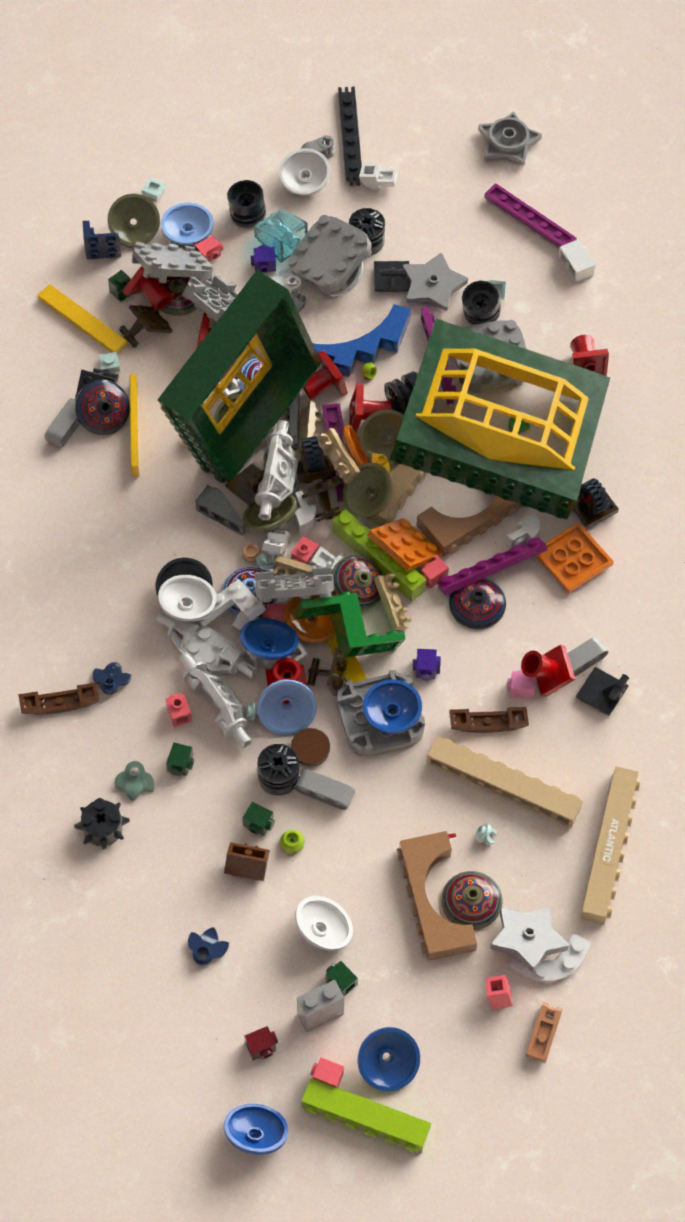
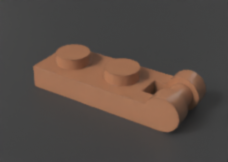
(543, 1033)

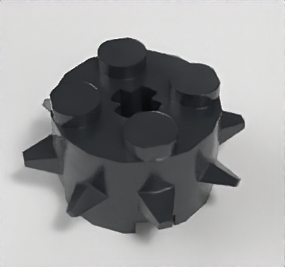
(93, 828)

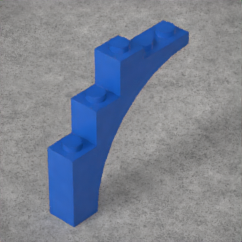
(366, 348)

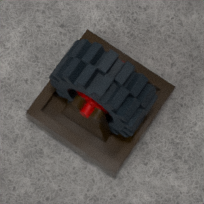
(313, 462)
(594, 504)

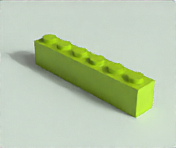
(355, 534)
(365, 1115)

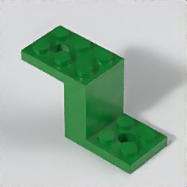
(348, 625)

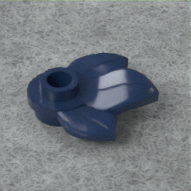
(111, 678)
(208, 944)

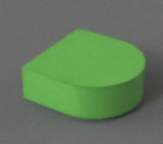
(523, 426)

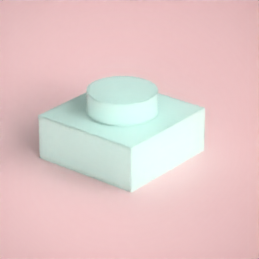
(153, 189)
(501, 287)
(109, 362)

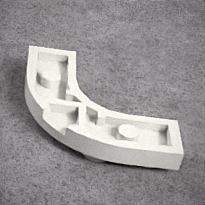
(558, 968)

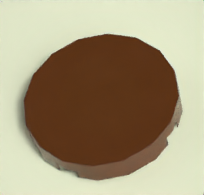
(311, 746)

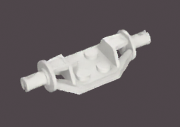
(279, 471)
(207, 646)
(223, 698)

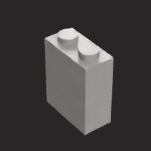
(320, 1005)

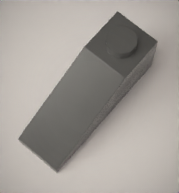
(218, 508)

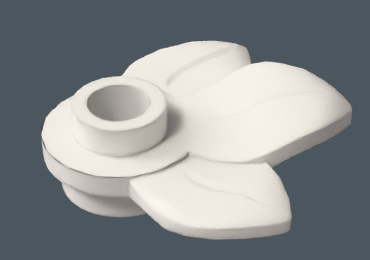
(289, 280)

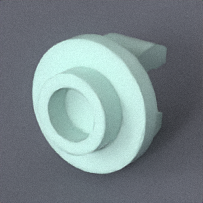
(265, 561)
(251, 711)
(483, 834)

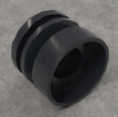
(246, 203)
(371, 223)
(481, 302)
(399, 391)
(274, 777)

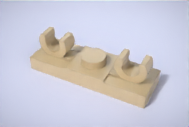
(307, 422)
(339, 455)
(290, 566)
(392, 602)

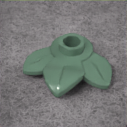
(134, 782)

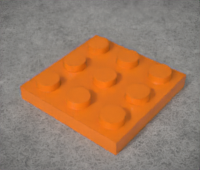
(404, 544)
(574, 558)

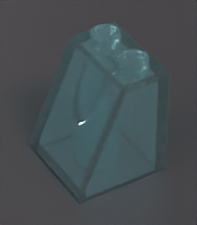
(282, 232)

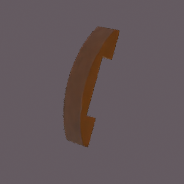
(59, 701)
(488, 722)

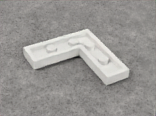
(239, 595)

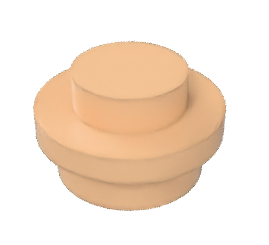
(250, 552)

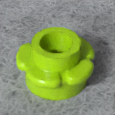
(368, 371)

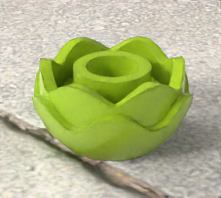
(292, 847)

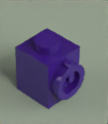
(264, 259)
(426, 664)

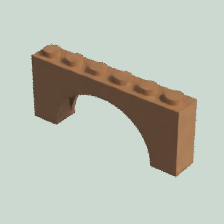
(452, 532)
(438, 935)

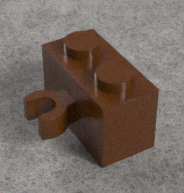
(246, 861)

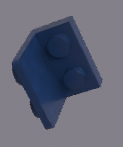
(100, 245)

